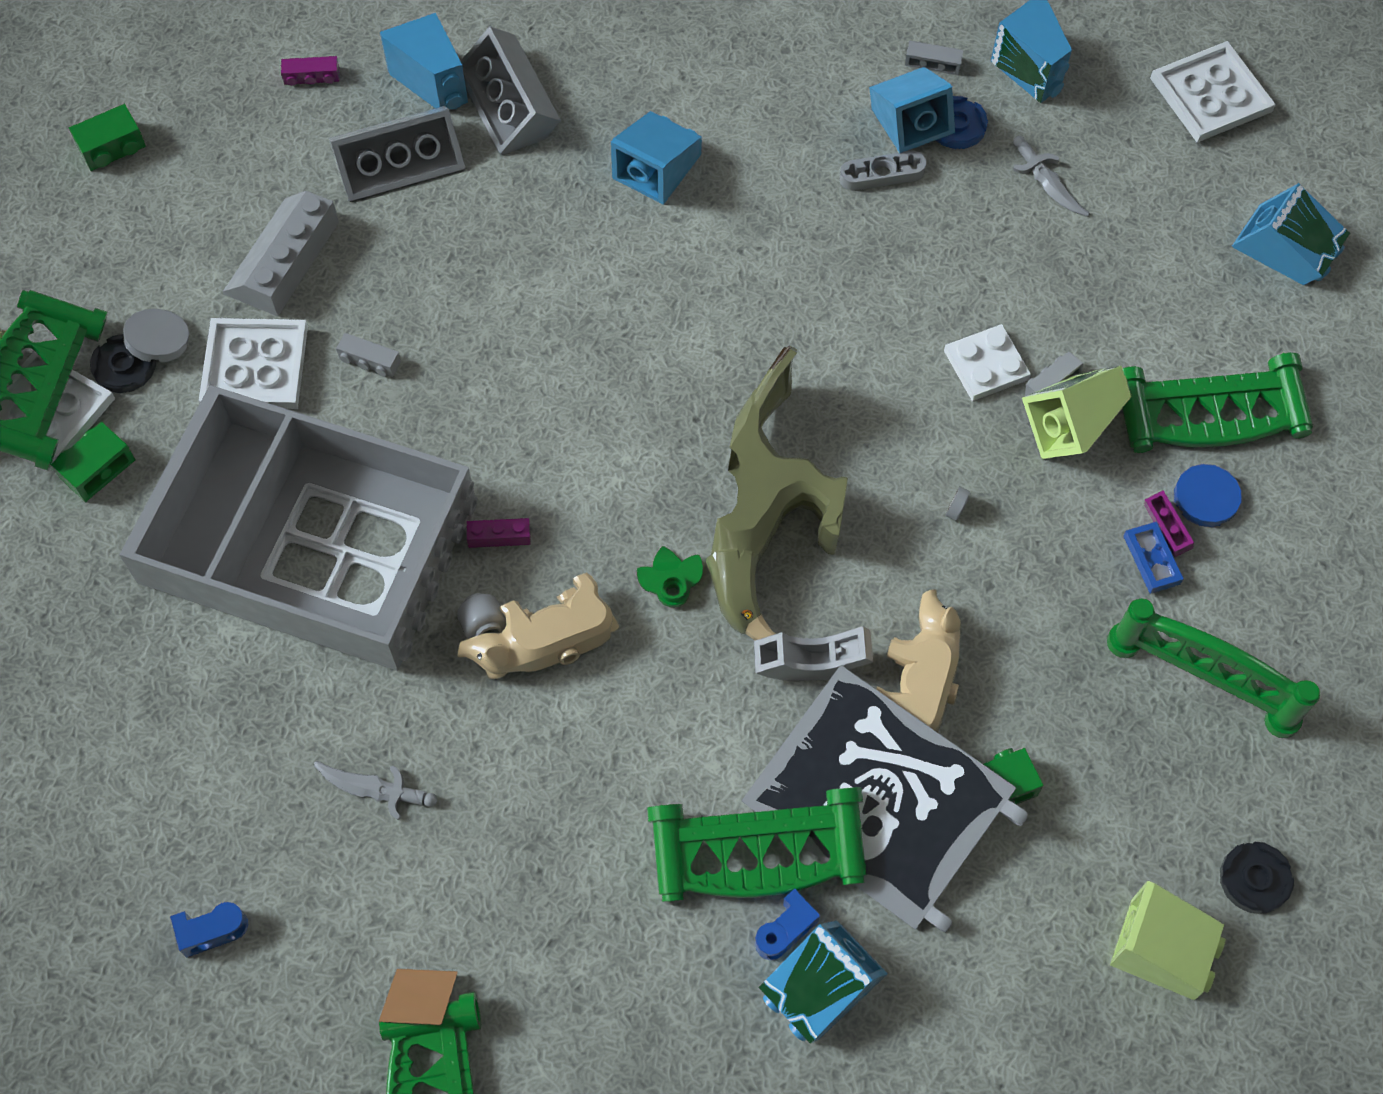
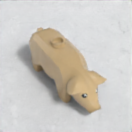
(547, 636)
(928, 663)

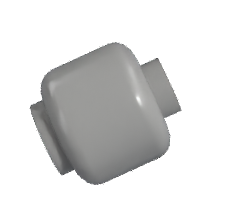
(481, 615)

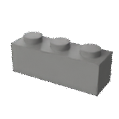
(934, 57)
(368, 355)
(1063, 368)

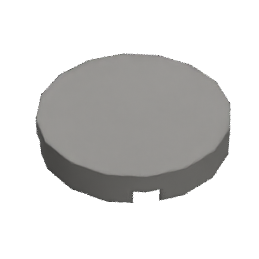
(156, 335)

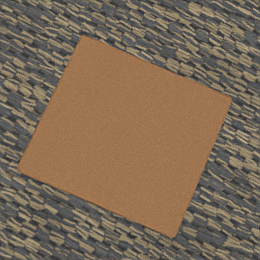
(418, 996)

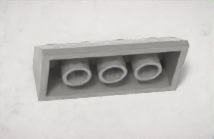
(507, 92)
(397, 153)
(283, 252)

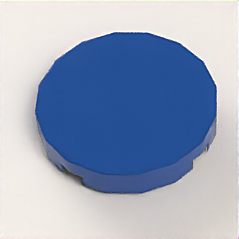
(968, 131)
(1207, 495)

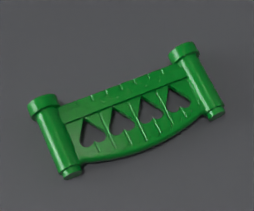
(70, 325)
(1279, 387)
(1283, 706)
(834, 824)
(449, 1039)

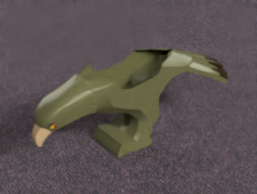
(767, 493)

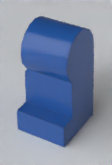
(210, 930)
(779, 936)

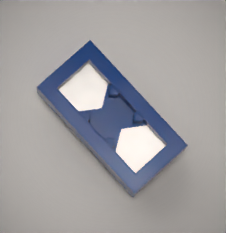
(1153, 557)

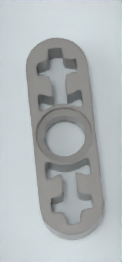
(889, 161)

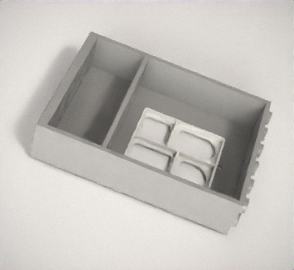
(236, 502)

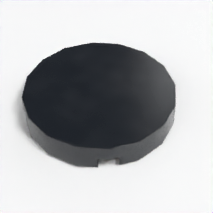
(128, 371)
(1247, 885)

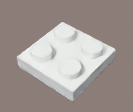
(987, 362)

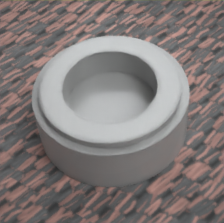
(958, 503)

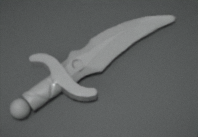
(1048, 178)
(374, 787)

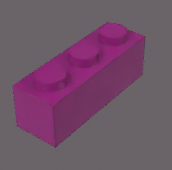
(310, 70)
(1170, 524)
(498, 532)

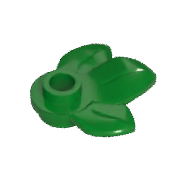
(671, 573)

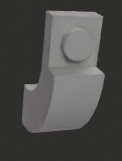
(812, 658)

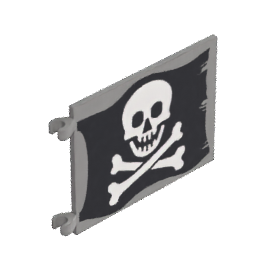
(919, 792)

